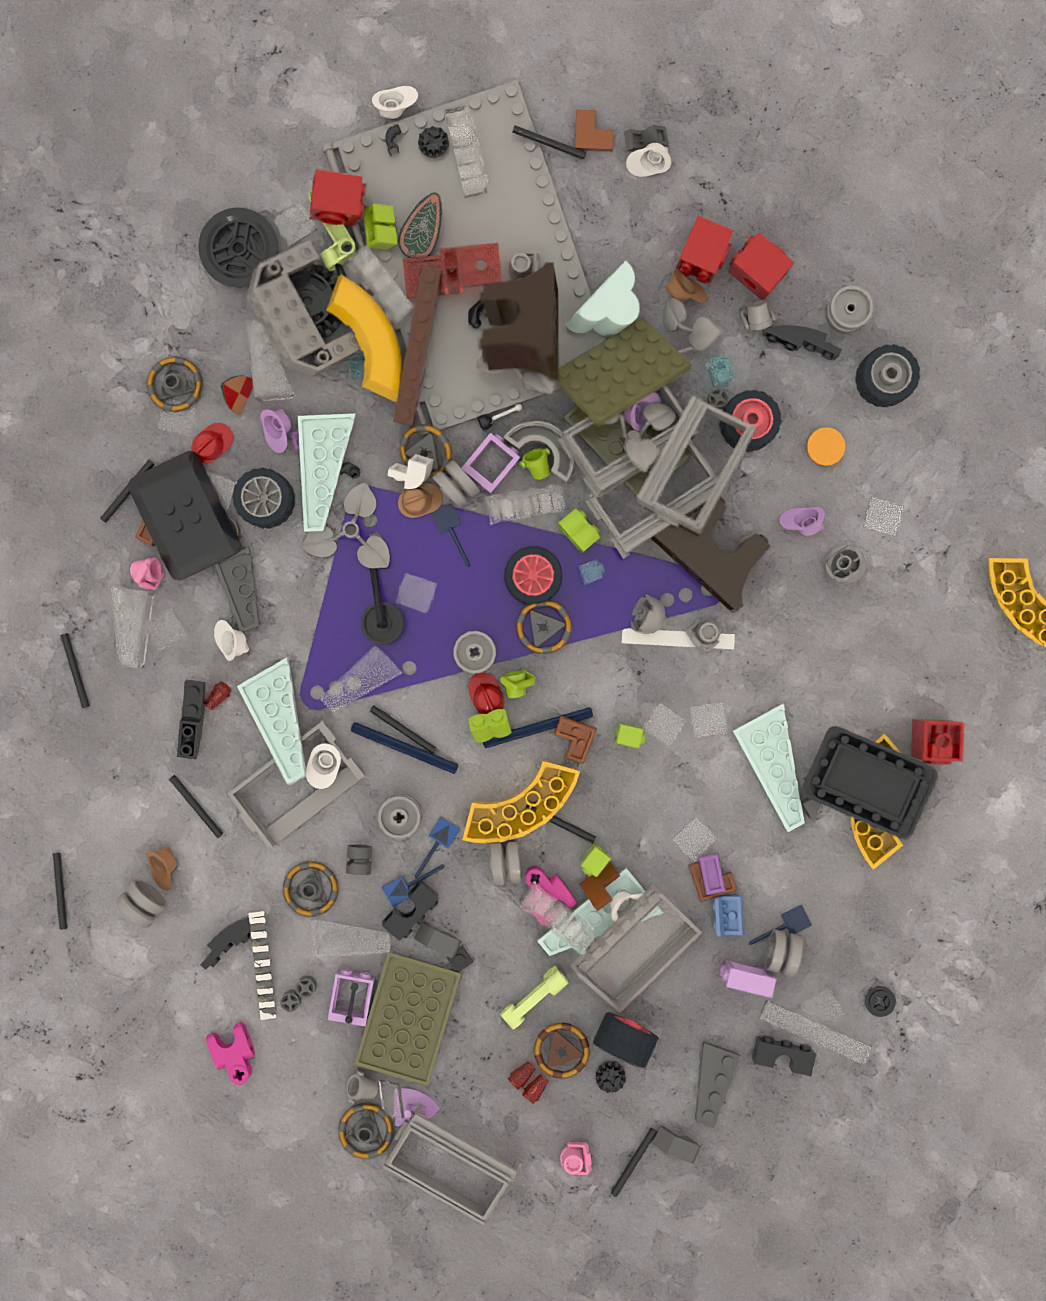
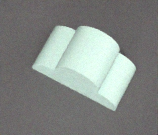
(610, 307)

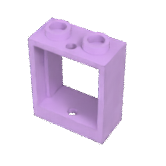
(478, 478)
(747, 978)
(338, 1014)

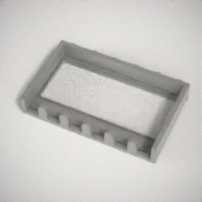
(636, 949)

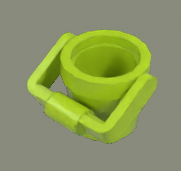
(537, 463)
(515, 682)

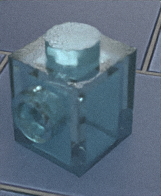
(719, 370)
(591, 572)

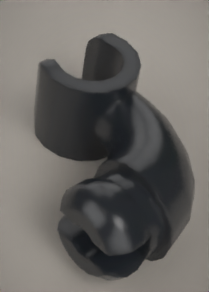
(391, 133)

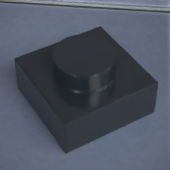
(461, 959)

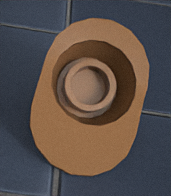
(684, 288)
(420, 500)
(162, 865)

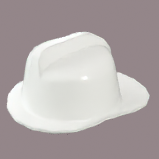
(394, 101)
(649, 160)
(230, 641)
(323, 766)
(621, 903)

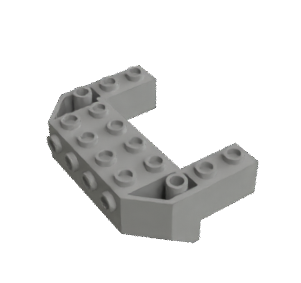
(287, 318)

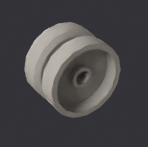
(846, 299)
(454, 485)
(463, 652)
(392, 824)
(505, 863)
(141, 903)
(783, 953)

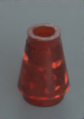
(218, 694)
(521, 1075)
(535, 1089)

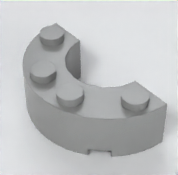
(546, 435)

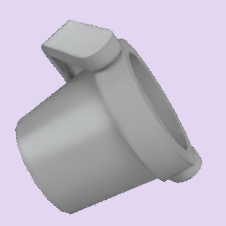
(521, 264)
(759, 315)
(705, 633)
(361, 1087)

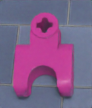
(554, 885)
(233, 1055)

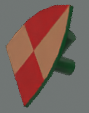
(236, 392)

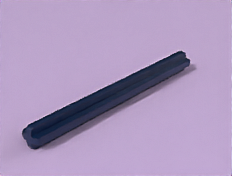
(538, 727)
(404, 748)

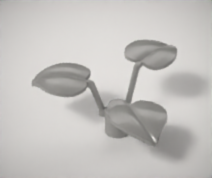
(703, 331)
(531, 379)
(644, 451)
(373, 552)

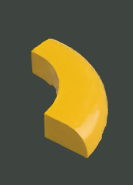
(374, 334)
(1018, 597)
(510, 818)
(873, 842)

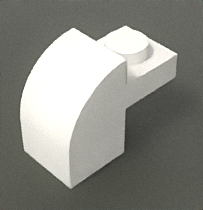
(415, 473)

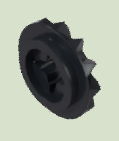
(431, 150)
(879, 1010)
(614, 1069)

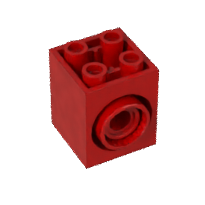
(337, 198)
(705, 250)
(760, 265)
(937, 741)

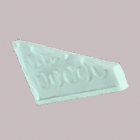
(322, 453)
(274, 710)
(771, 756)
(600, 920)

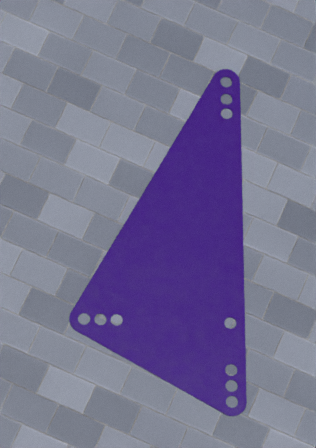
(472, 595)

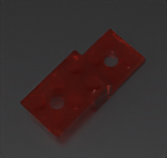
(457, 268)

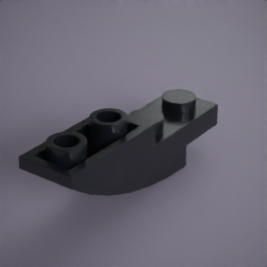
(794, 336)
(192, 719)
(236, 932)

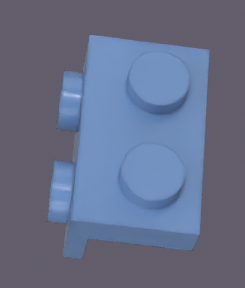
(729, 915)

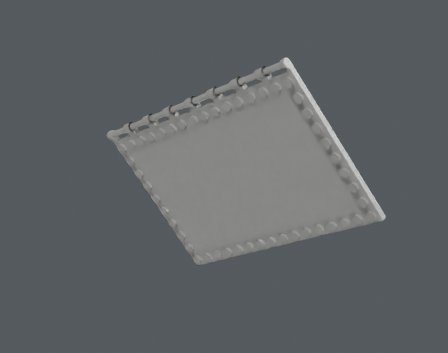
(515, 212)

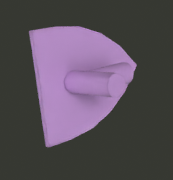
(411, 1100)

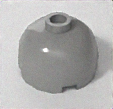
(846, 564)
(649, 615)

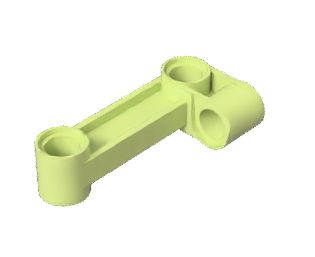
(341, 239)
(553, 982)

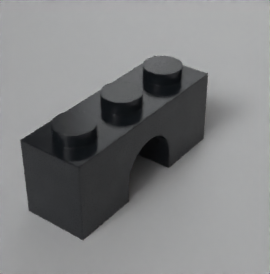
(400, 923)
(768, 1050)

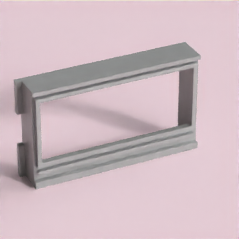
(672, 453)
(621, 467)
(652, 525)
(308, 806)
(462, 1150)

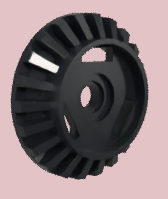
(243, 224)
(320, 299)

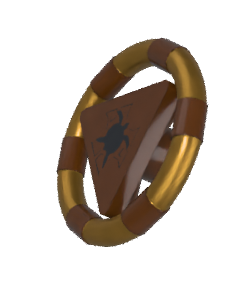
(561, 1050)

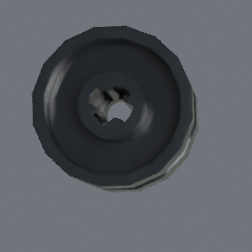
(394, 626)

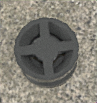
(718, 395)
(303, 989)
(288, 1003)

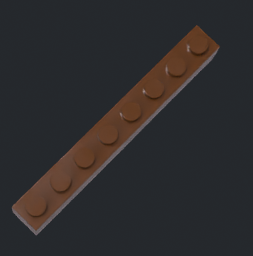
(418, 345)

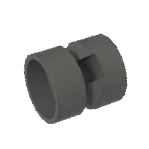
(359, 859)

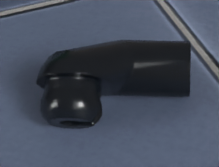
(473, 314)
(350, 469)

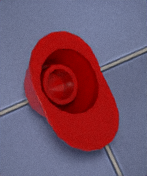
(212, 442)
(485, 693)

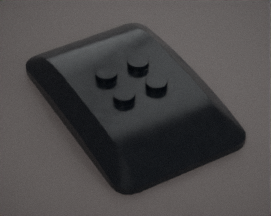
(184, 515)
(870, 782)

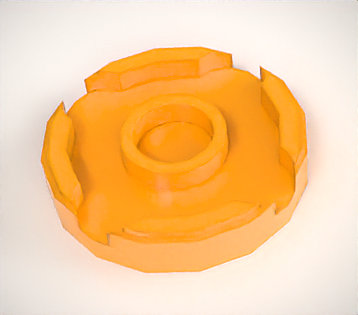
(825, 446)

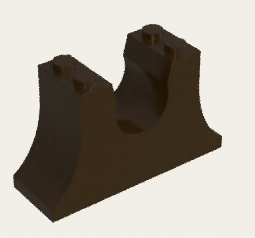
(532, 321)
(716, 570)

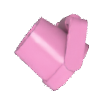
(147, 570)
(573, 1158)

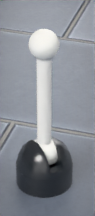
(486, 421)

